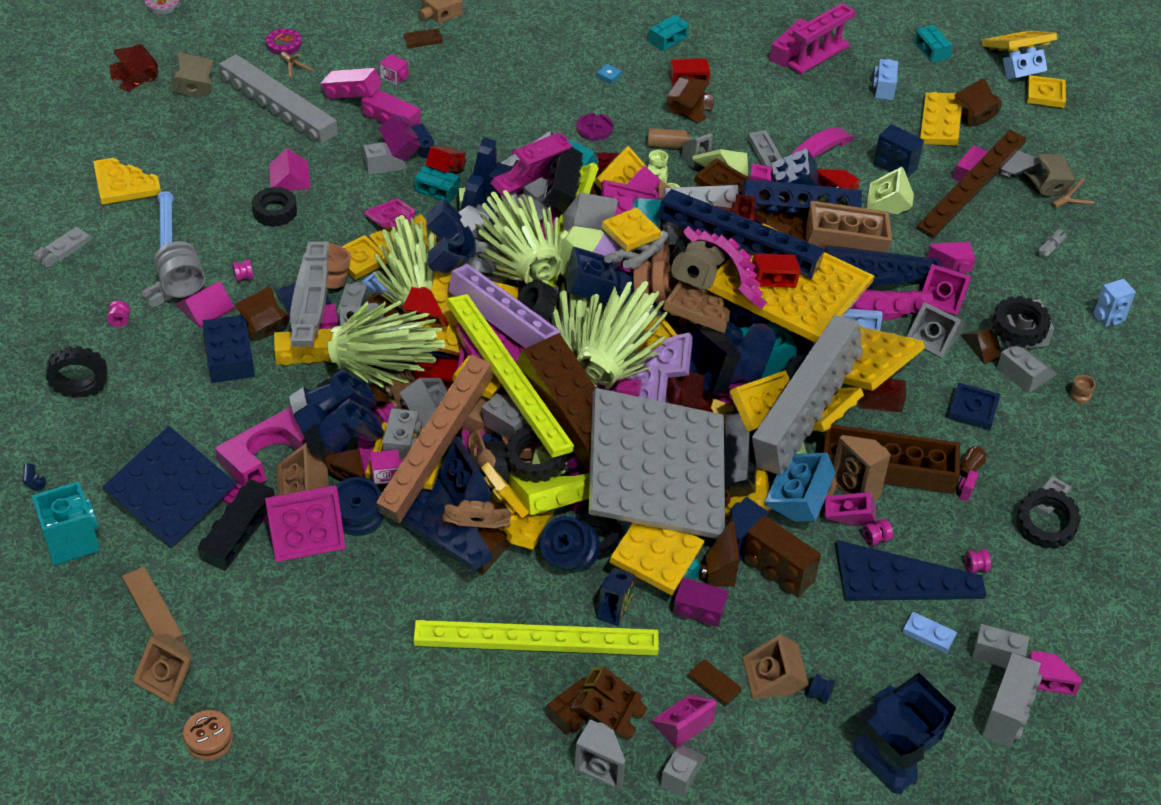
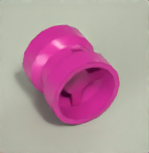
(877, 532)

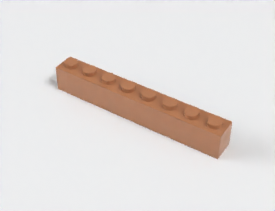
(435, 439)

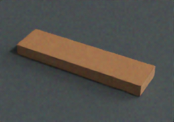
(151, 604)

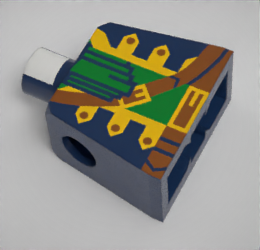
(617, 584)

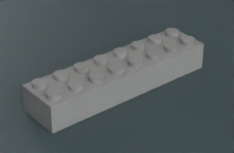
(807, 395)

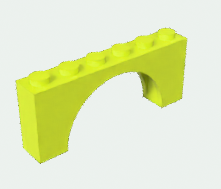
(551, 493)

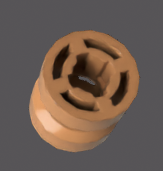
(1082, 389)

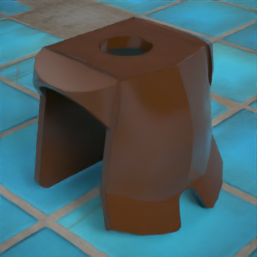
(690, 99)
(978, 103)
(262, 314)

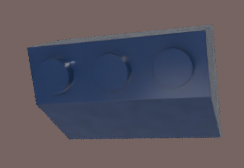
(462, 475)

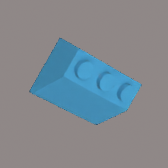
(802, 487)

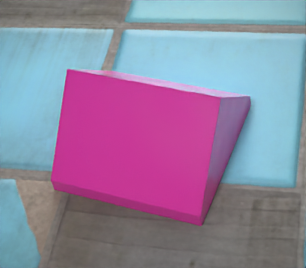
(289, 171)
(948, 288)
(206, 304)
(685, 719)

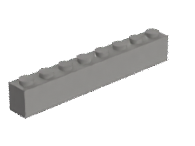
(278, 99)

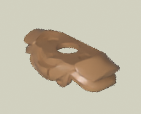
(483, 455)
(462, 514)

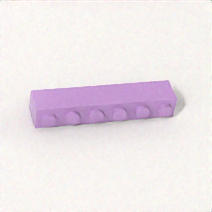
(500, 307)

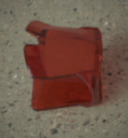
(135, 67)
(689, 392)

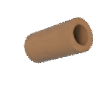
(667, 138)

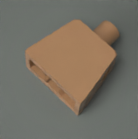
(440, 10)

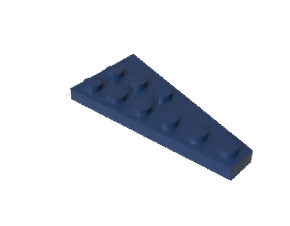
(885, 267)
(457, 541)
(881, 575)

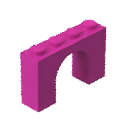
(237, 454)

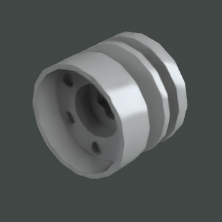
(179, 269)

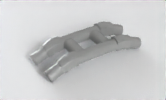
(633, 259)

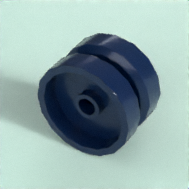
(359, 506)
(570, 544)

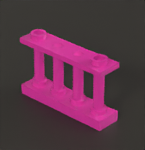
(813, 30)
(531, 163)

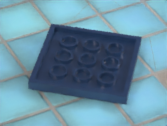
(169, 487)

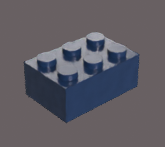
(228, 348)

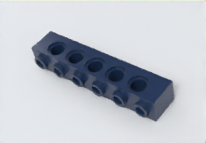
(792, 192)

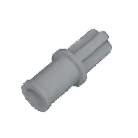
(1051, 243)

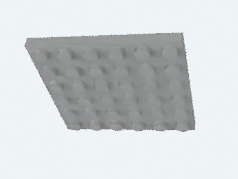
(657, 464)

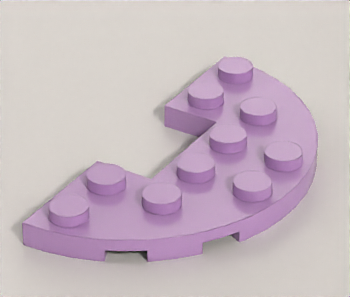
(670, 362)

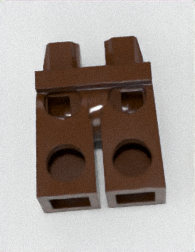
(609, 702)

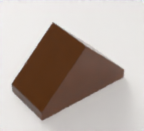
(984, 344)
(346, 464)

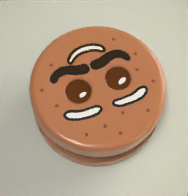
(208, 735)

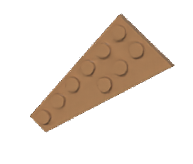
(697, 306)

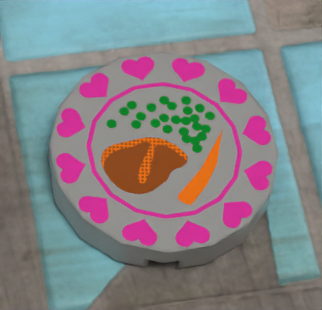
(162, 6)

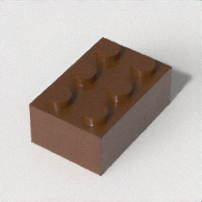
(781, 556)

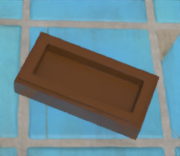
(423, 38)
(714, 682)

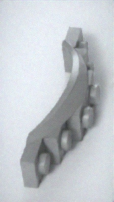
(310, 294)

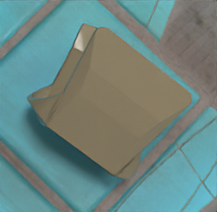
(193, 75)
(1058, 173)
(704, 259)

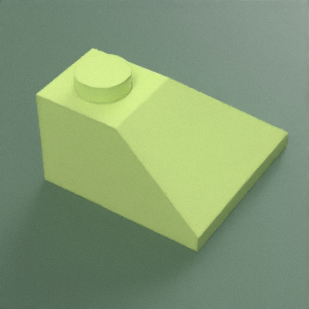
(735, 159)
(891, 193)
(579, 237)

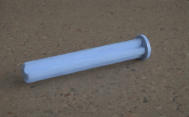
(165, 199)

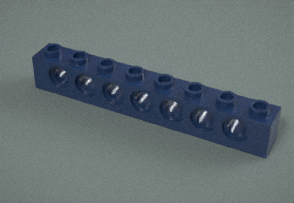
(750, 235)

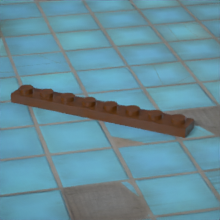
(971, 184)

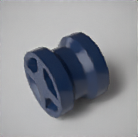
(821, 688)

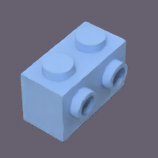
(1024, 64)
(885, 79)
(1114, 302)

